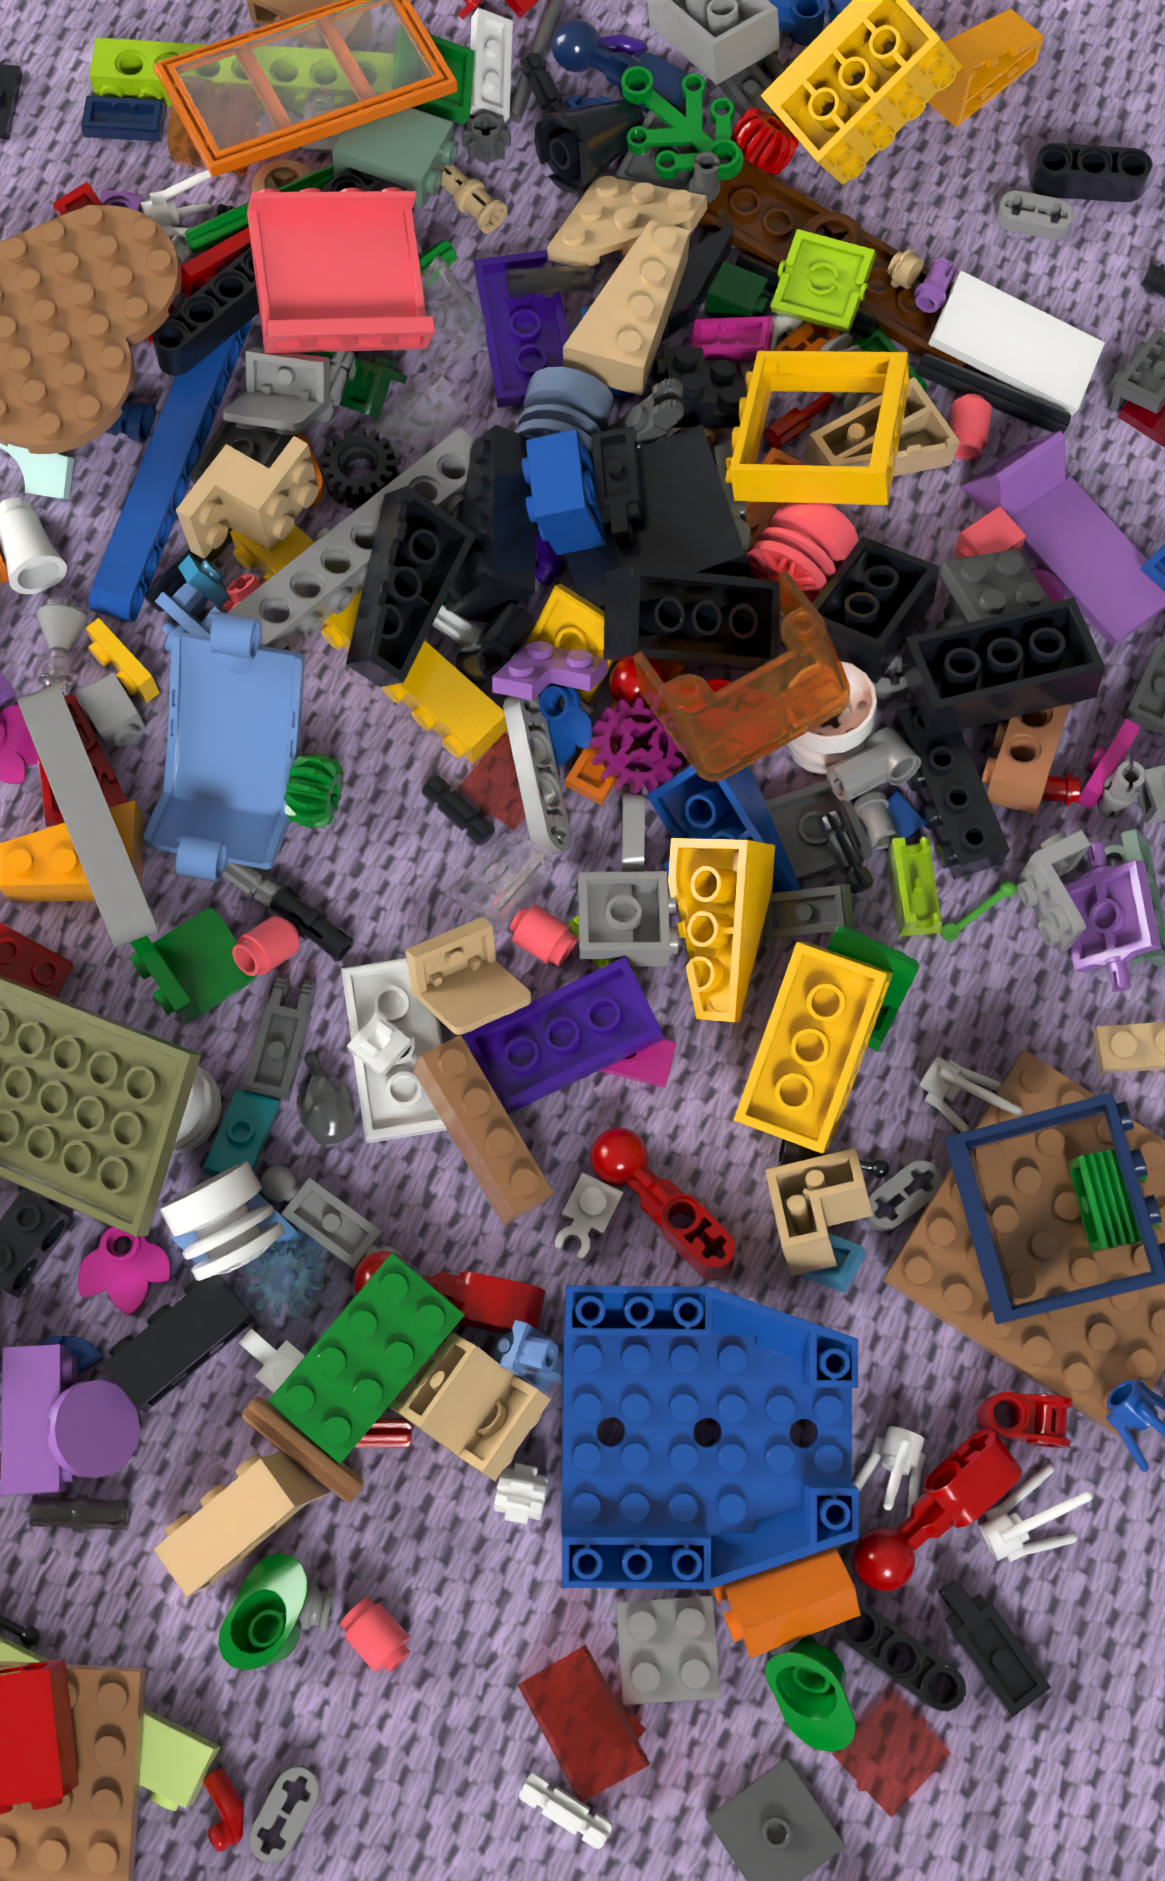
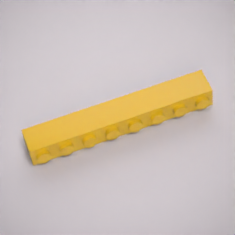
(433, 687)

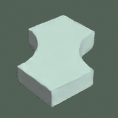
(44, 473)

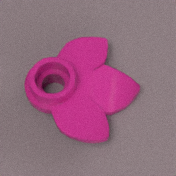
(15, 746)
(125, 1274)

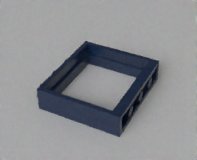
(981, 1224)

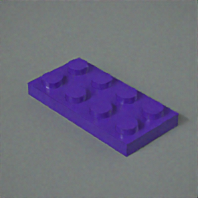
(521, 329)
(565, 1036)

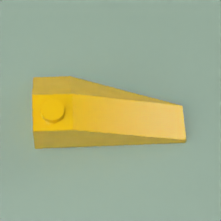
(722, 909)

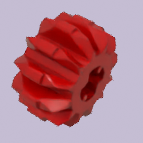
(764, 140)

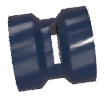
(135, 421)

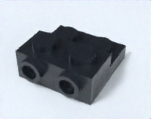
(709, 387)

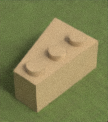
(923, 444)
(236, 1520)

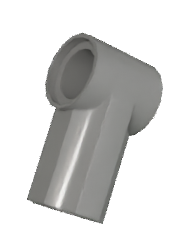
(882, 760)

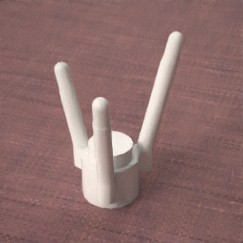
(165, 211)
(948, 1079)
(900, 1454)
(1007, 1533)

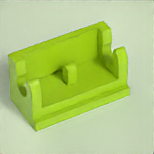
(913, 888)

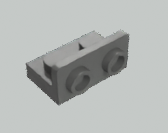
(1143, 378)

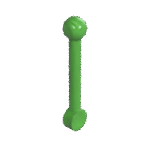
(951, 931)

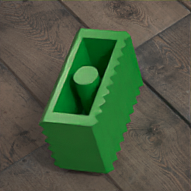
(1104, 1201)

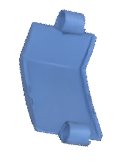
(227, 749)

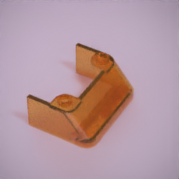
(763, 708)

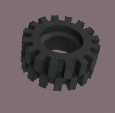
(355, 448)

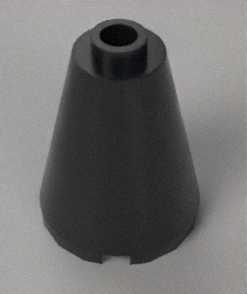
(584, 140)

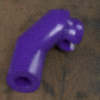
(624, 43)
(548, 562)

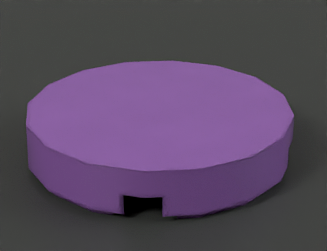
(93, 1429)

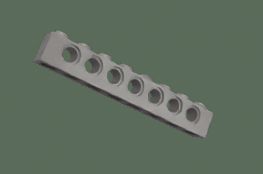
(338, 562)

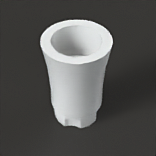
(27, 550)

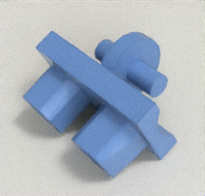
(183, 608)
(530, 1356)

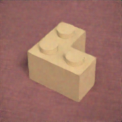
(809, 1199)

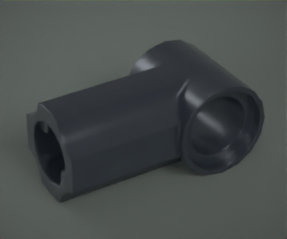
(496, 643)

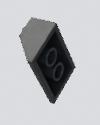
(876, 604)

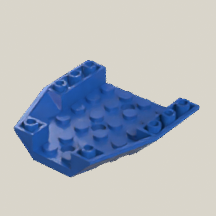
(683, 1511)

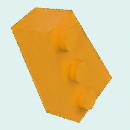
(991, 60)
(47, 865)

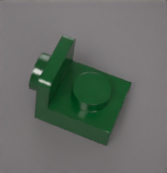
(369, 385)

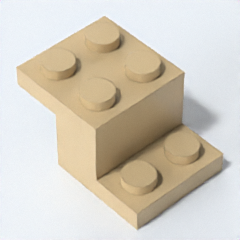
(248, 498)
(471, 1405)

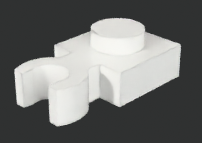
(590, 1209)

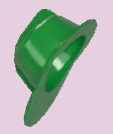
(265, 1614)
(811, 1695)

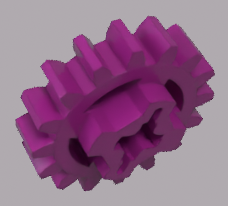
(627, 732)

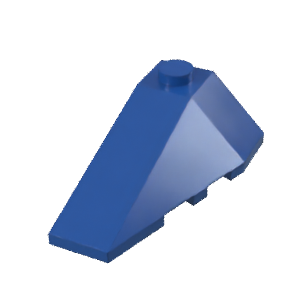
(722, 811)

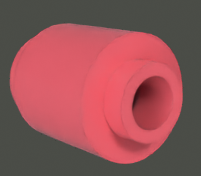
(971, 424)
(543, 935)
(266, 946)
(376, 1635)

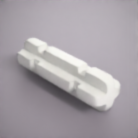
(565, 1810)

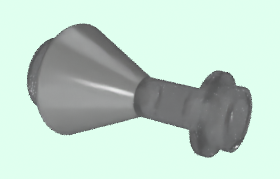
(61, 624)

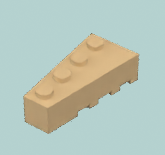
(630, 314)

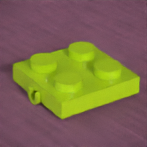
(823, 280)

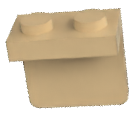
(462, 980)

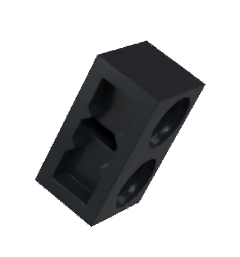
(27, 1238)

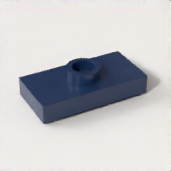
(123, 118)

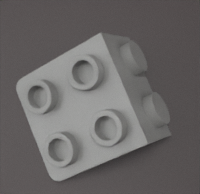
(281, 392)
(1045, 892)

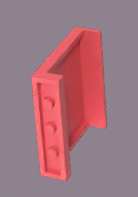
(337, 270)

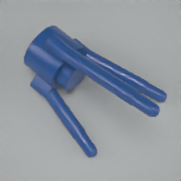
(1134, 1407)

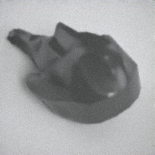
(325, 1109)

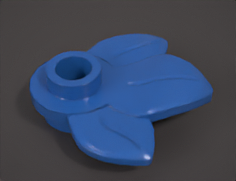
(566, 726)

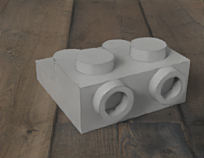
(626, 917)

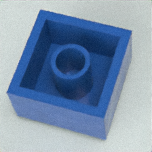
(563, 492)

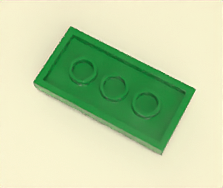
(366, 1357)

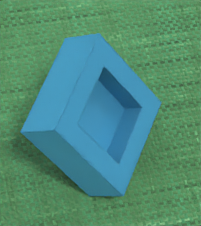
(205, 579)
(848, 1260)

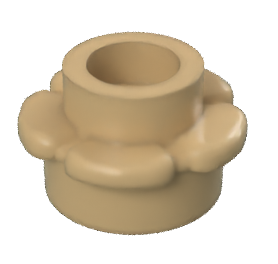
(905, 268)

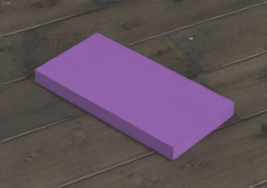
(1091, 561)

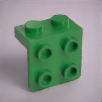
(191, 966)
(904, 969)

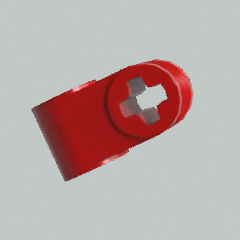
(1035, 1418)

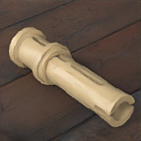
(473, 199)

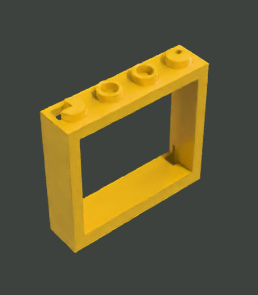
(819, 373)

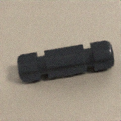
(541, 83)
(458, 810)
(845, 851)

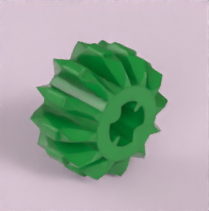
(313, 790)

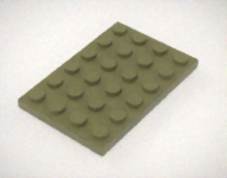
(88, 1106)

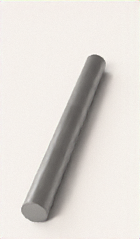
(539, 46)

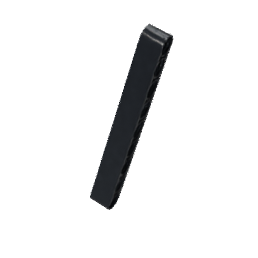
(228, 299)

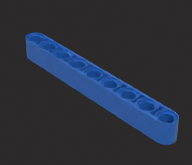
(162, 482)

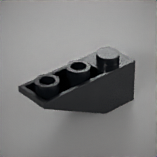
(697, 278)

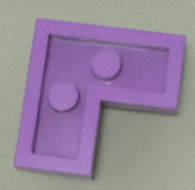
(543, 664)

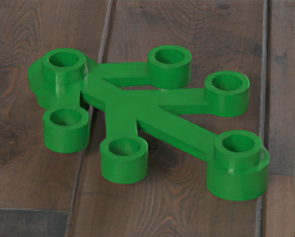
(683, 129)

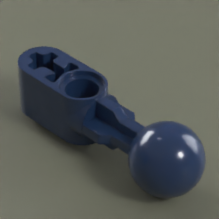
(578, 48)

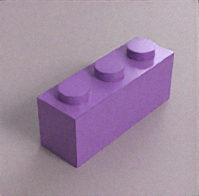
(30, 1386)

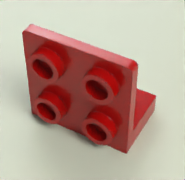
(31, 962)

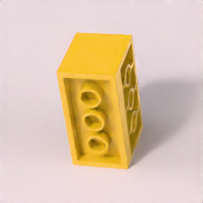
(861, 83)
(813, 1046)

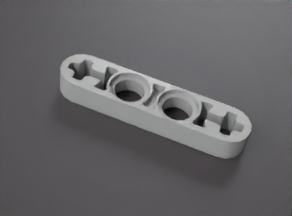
(547, 816)

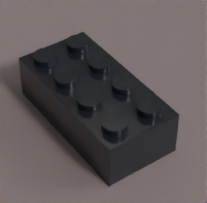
(690, 618)
(1002, 667)

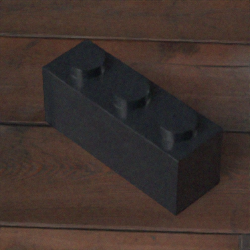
(177, 1341)

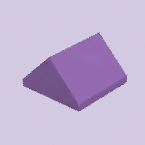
(1020, 475)

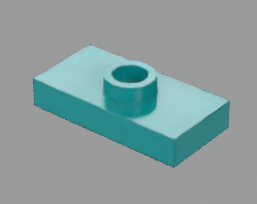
(242, 1132)

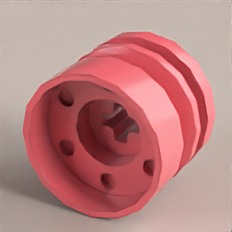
(805, 542)

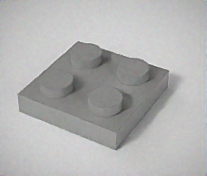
(668, 1650)

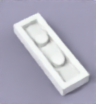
(492, 64)

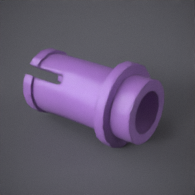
(931, 293)

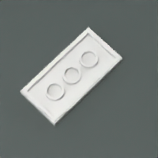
(1016, 343)
(397, 1102)

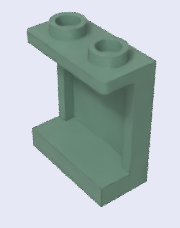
(400, 148)

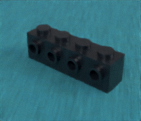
(952, 799)

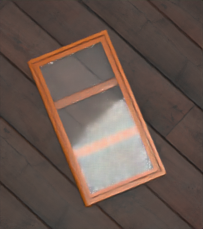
(303, 80)

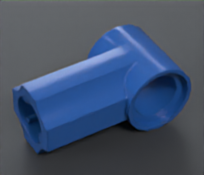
(801, 19)

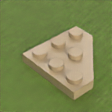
(616, 214)

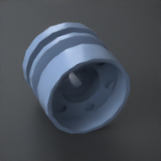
(565, 401)

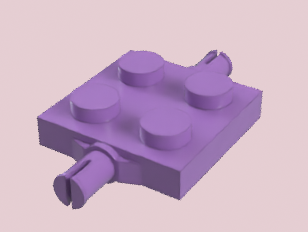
(1116, 916)

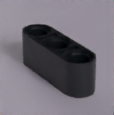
(1090, 172)
(922, 1663)

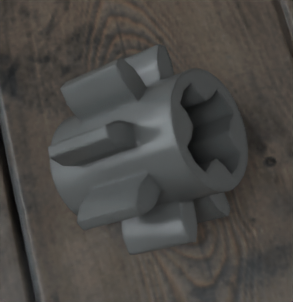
(486, 138)

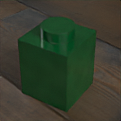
(737, 293)

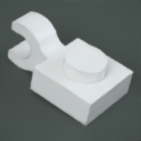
(277, 1363)

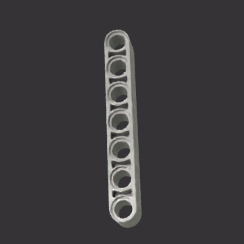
(87, 816)

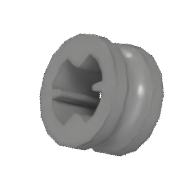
(319, 1608)

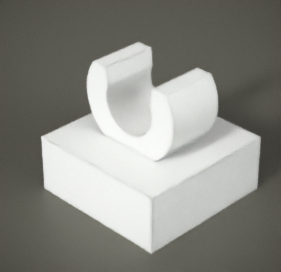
(379, 1044)

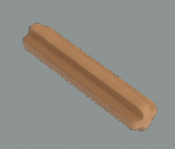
(302, 1449)

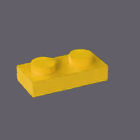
(131, 674)

